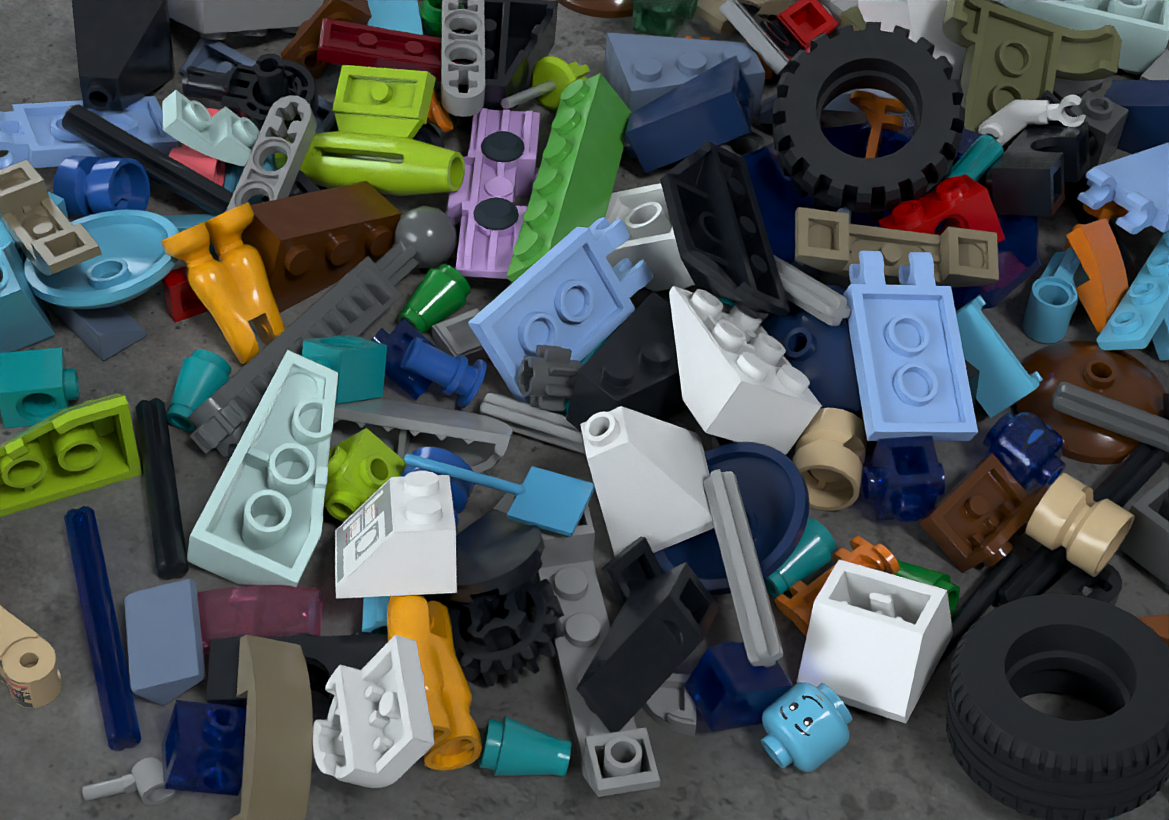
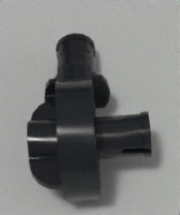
(255, 88)

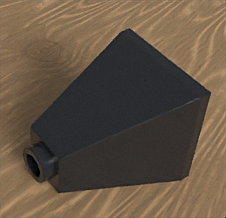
(121, 50)

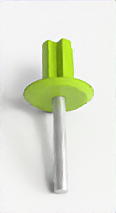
(548, 81)

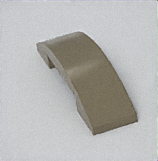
(39, 224)
(832, 245)
(276, 730)

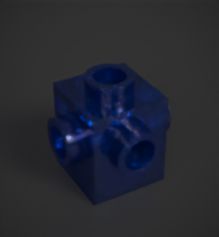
(903, 478)
(204, 748)

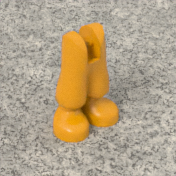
(235, 285)
(445, 684)

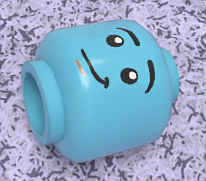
(805, 727)

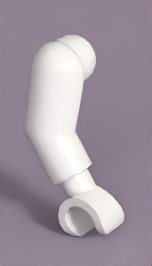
(1020, 113)

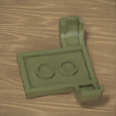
(1020, 56)

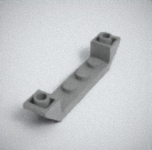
(607, 760)

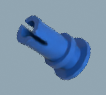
(449, 372)

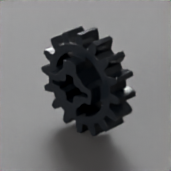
(502, 631)

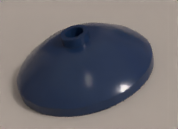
(825, 358)
(775, 509)

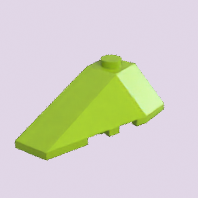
(69, 454)

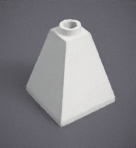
(923, 19)
(647, 478)

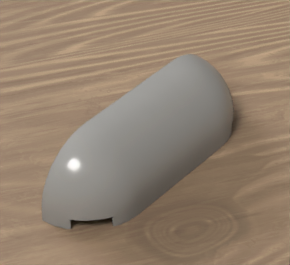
(410, 426)

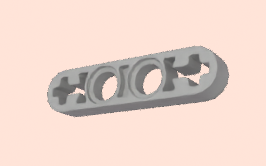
(463, 47)
(272, 140)

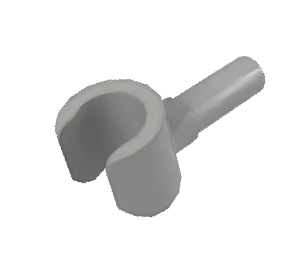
(145, 777)

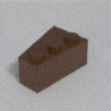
(319, 237)

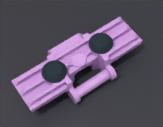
(496, 171)

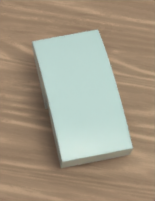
(220, 136)

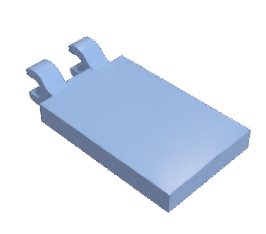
(36, 131)
(1136, 184)
(562, 301)
(908, 352)

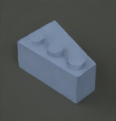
(651, 66)

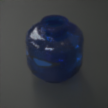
(1027, 449)

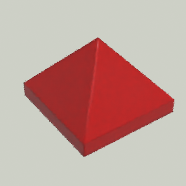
(806, 21)

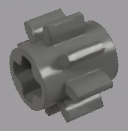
(548, 377)

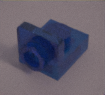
(397, 344)

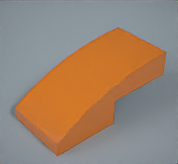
(1104, 265)

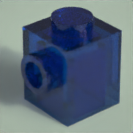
(731, 689)

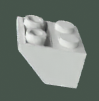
(875, 639)

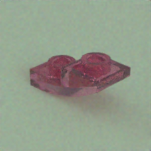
(259, 612)

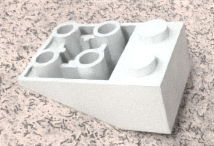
(737, 373)

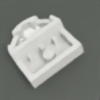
(375, 719)

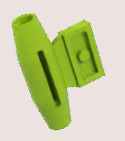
(376, 123)

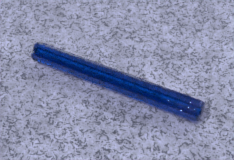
(102, 630)

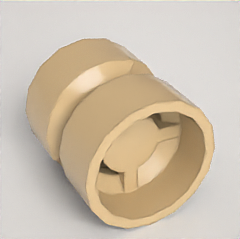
(832, 458)
(1082, 526)

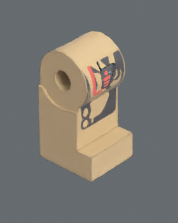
(27, 663)

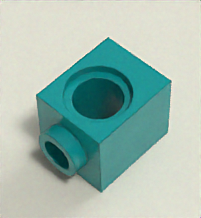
(356, 360)
(35, 386)

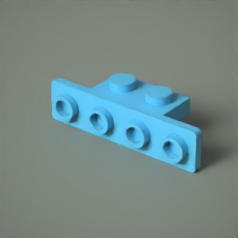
(1144, 308)

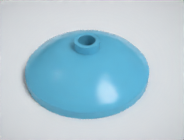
(127, 268)

